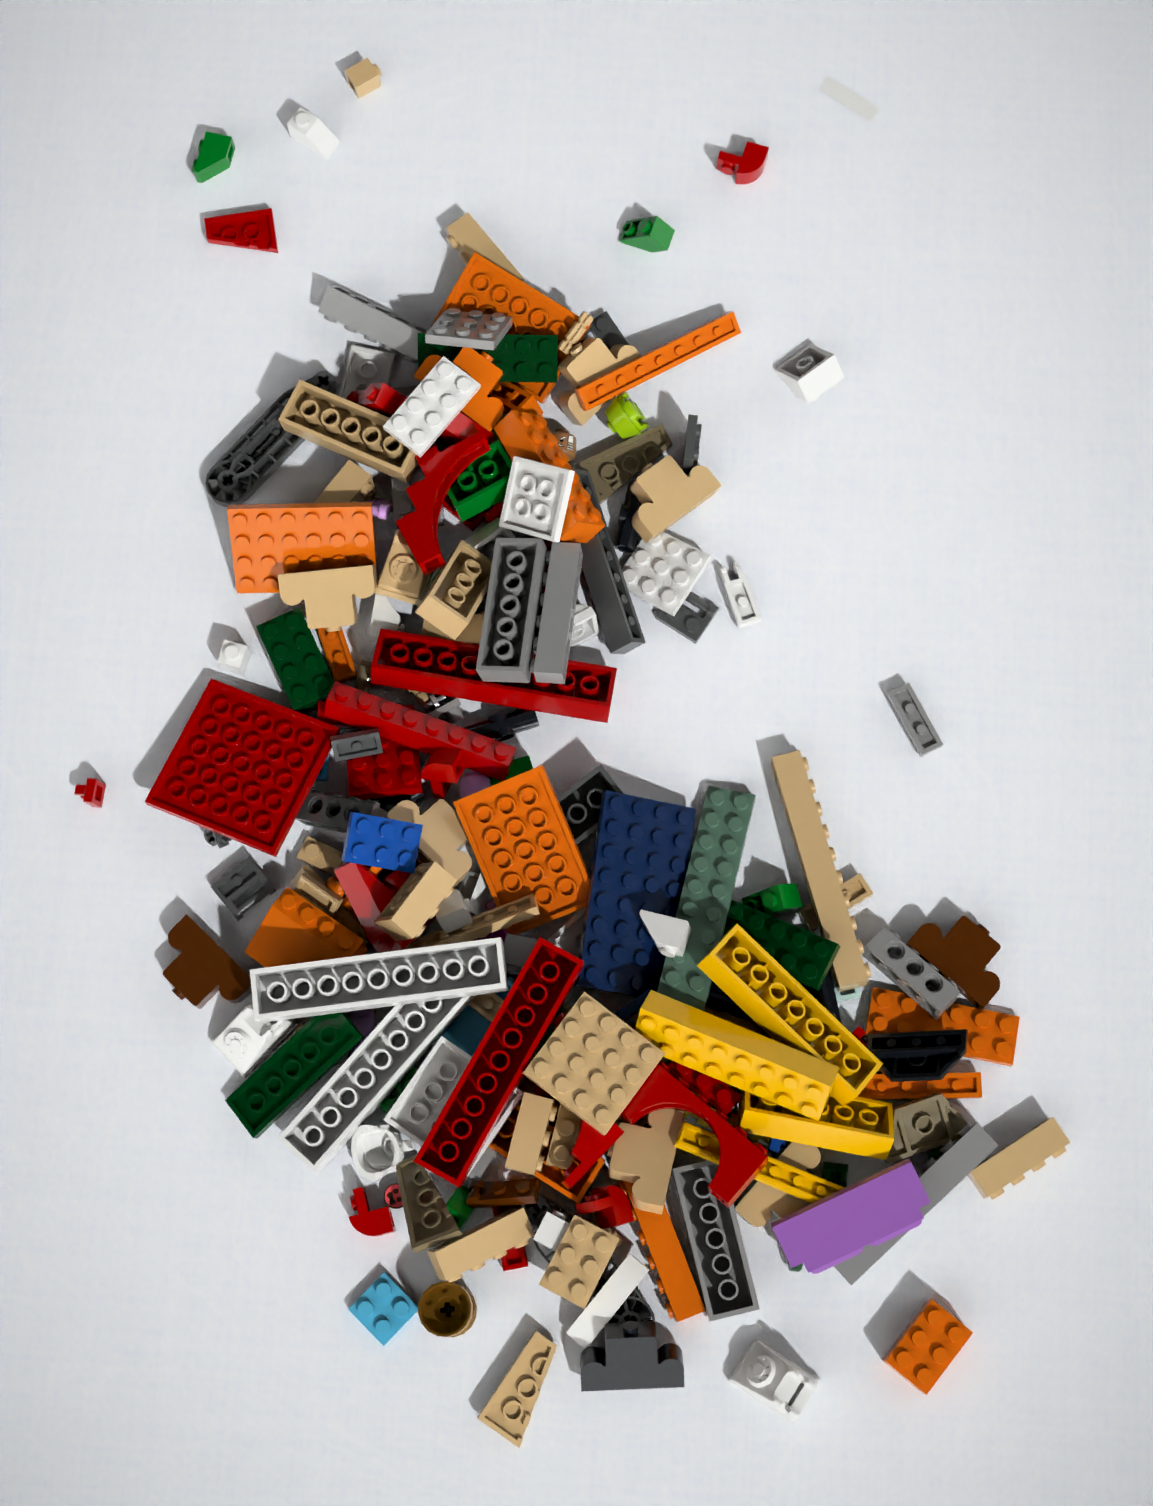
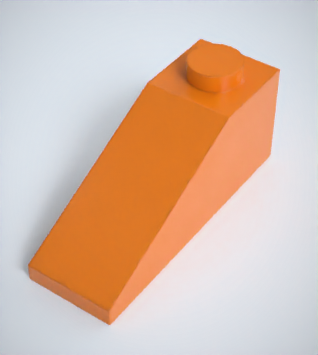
(515, 398)

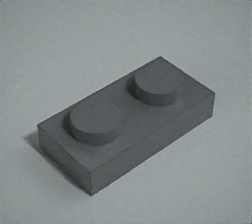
(356, 744)

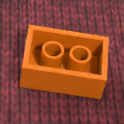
(927, 1346)

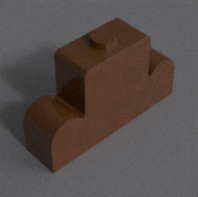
(961, 957)
(203, 967)

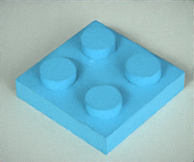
(384, 1309)

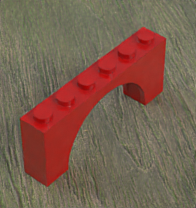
(739, 1157)

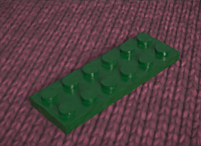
(518, 356)
(797, 950)
(293, 1070)

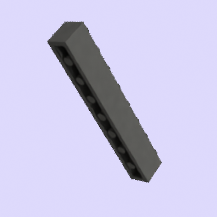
(608, 585)

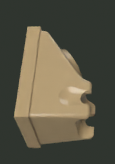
(401, 573)

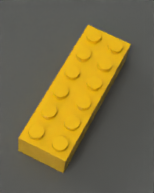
(857, 1128)

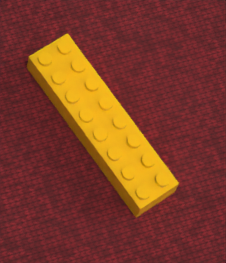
(788, 1010)
(737, 1055)

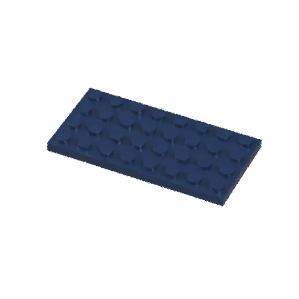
(635, 867)

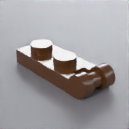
(502, 1193)

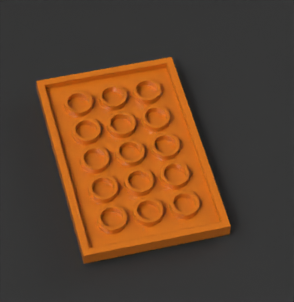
(494, 290)
(297, 539)
(525, 846)

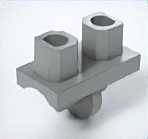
(451, 709)

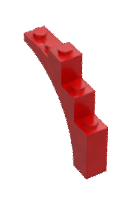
(386, 400)
(428, 495)

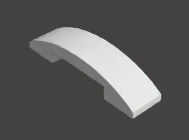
(607, 1301)

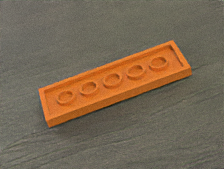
(990, 1033)

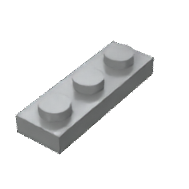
(915, 719)

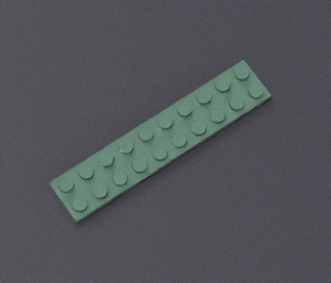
(708, 891)

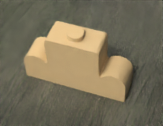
(586, 363)
(668, 495)
(329, 593)
(440, 836)
(647, 1158)
(762, 1199)

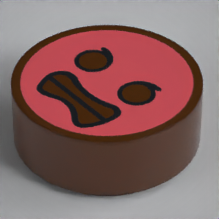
(393, 1197)

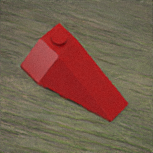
(368, 900)

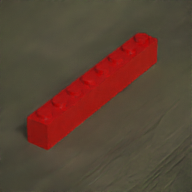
(418, 730)

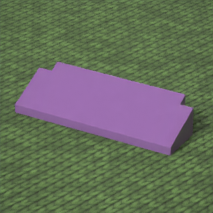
(853, 1218)

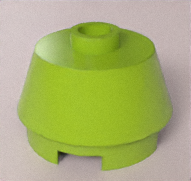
(625, 417)

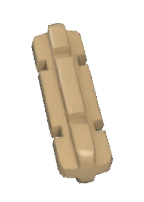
(575, 332)

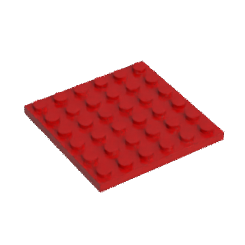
(242, 767)

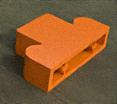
(478, 366)

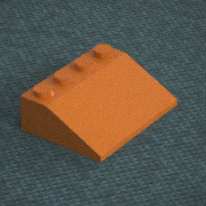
(301, 933)

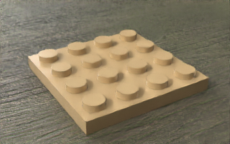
(594, 1063)

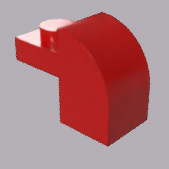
(746, 168)
(443, 769)
(610, 1205)
(370, 1223)

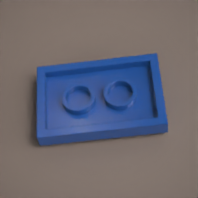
(381, 842)

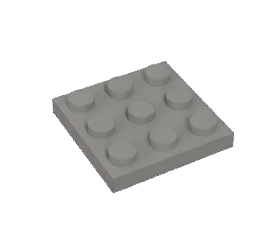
(469, 329)

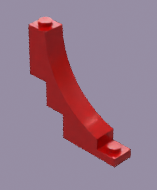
(588, 1143)

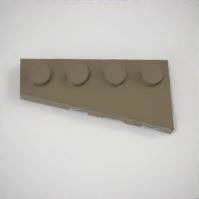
(624, 461)
(424, 1208)

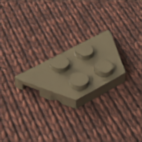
(923, 1126)

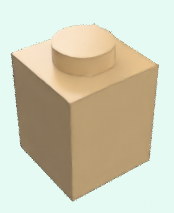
(363, 77)

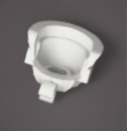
(378, 1150)

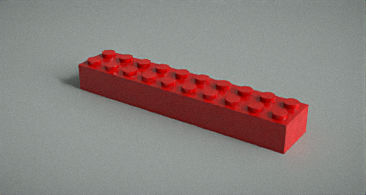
(450, 670)
(499, 1062)

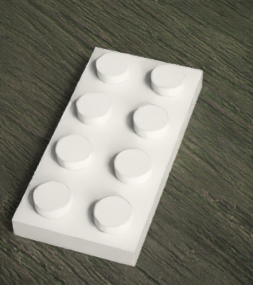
(432, 406)

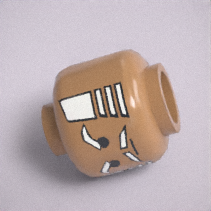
(566, 442)

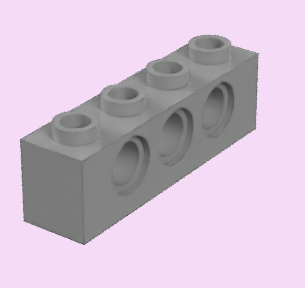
(914, 986)

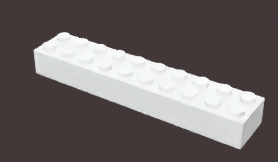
(378, 980)
(368, 1078)

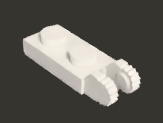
(740, 597)

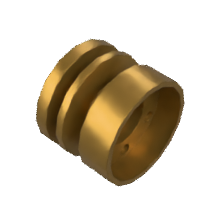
(436, 1299)

